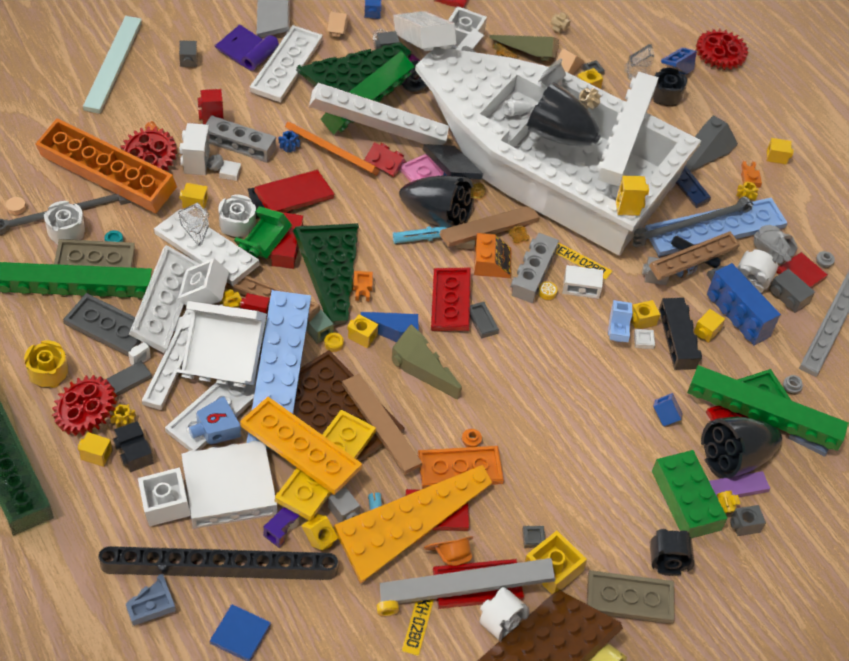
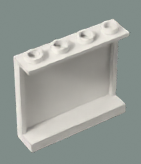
(223, 344)
(229, 484)

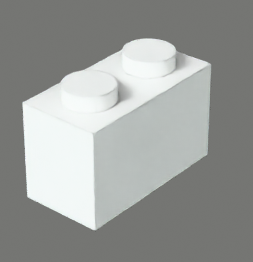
(582, 281)

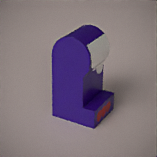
(279, 525)

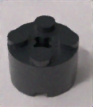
(669, 87)
(671, 552)

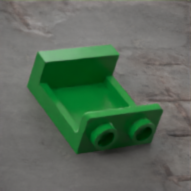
(265, 234)

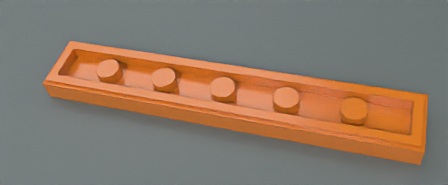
(332, 148)

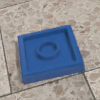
(240, 633)

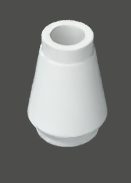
(516, 107)

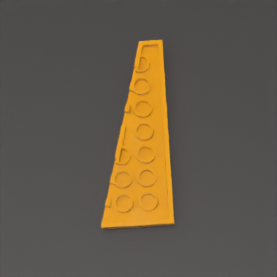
(388, 530)

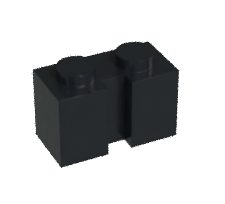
(133, 446)

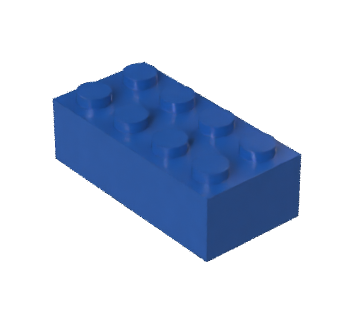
(743, 304)

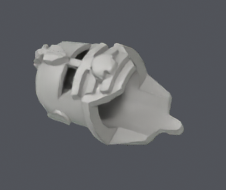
(775, 243)

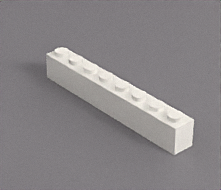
(378, 115)
(627, 130)

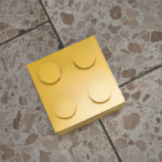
(566, 560)

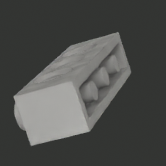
(241, 139)
(534, 267)

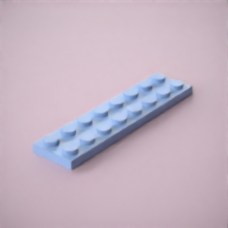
(739, 223)
(282, 350)

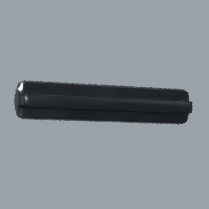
(683, 244)

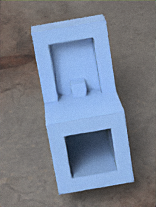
(619, 321)

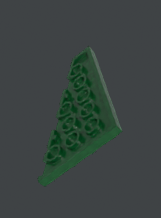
(352, 69)
(329, 260)

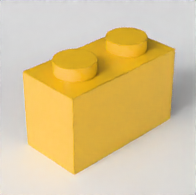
(631, 195)

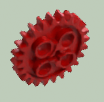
(721, 49)
(147, 145)
(84, 405)

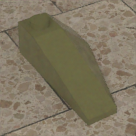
(535, 45)
(417, 360)

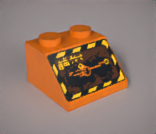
(492, 256)

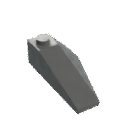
(716, 141)

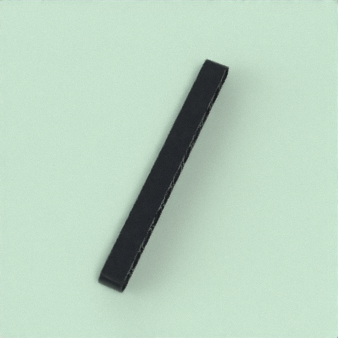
(209, 557)

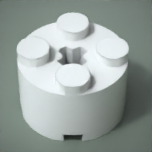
(237, 216)
(64, 221)
(758, 268)
(503, 613)

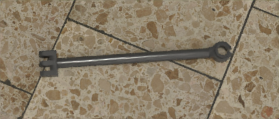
(7, 224)
(640, 235)

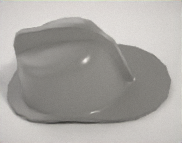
(553, 73)

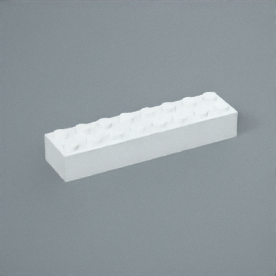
(425, 30)

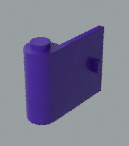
(247, 47)

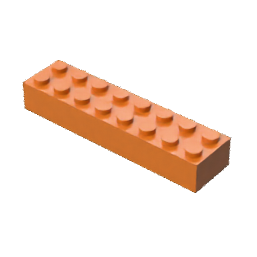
(106, 165)

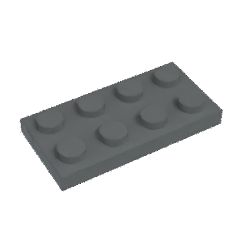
(103, 323)

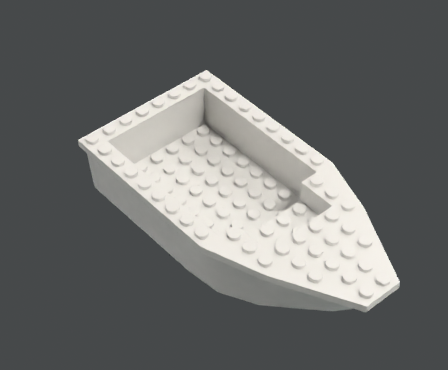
(544, 173)

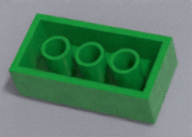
(689, 494)

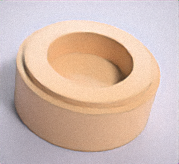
(15, 205)

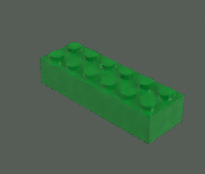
(374, 88)

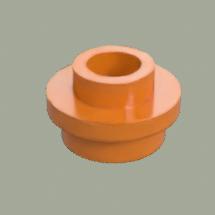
(471, 442)

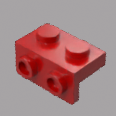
(385, 159)

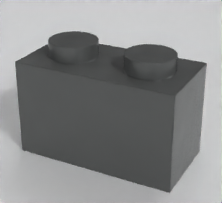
(791, 290)

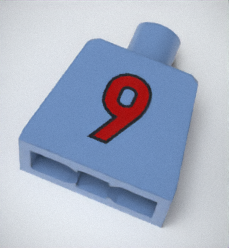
(216, 423)

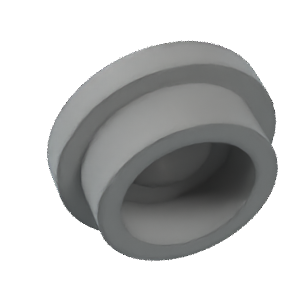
(215, 162)
(825, 259)
(792, 384)

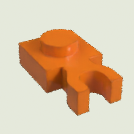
(749, 174)
(362, 284)

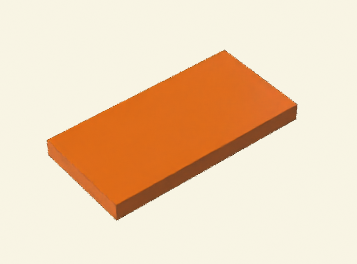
(450, 462)

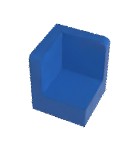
(668, 409)

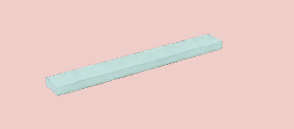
(112, 65)

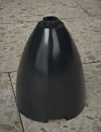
(563, 119)
(439, 199)
(738, 445)

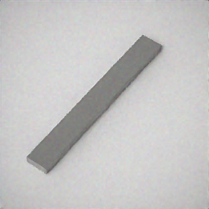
(828, 331)
(468, 581)

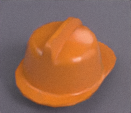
(453, 552)

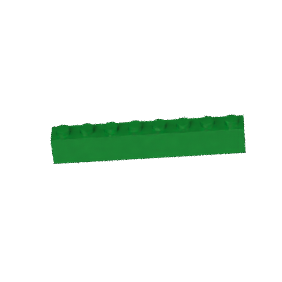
(74, 279)
(768, 407)

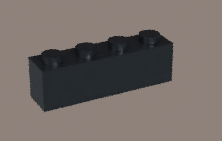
(679, 333)

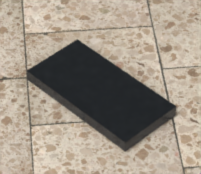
(452, 161)

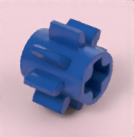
(289, 141)

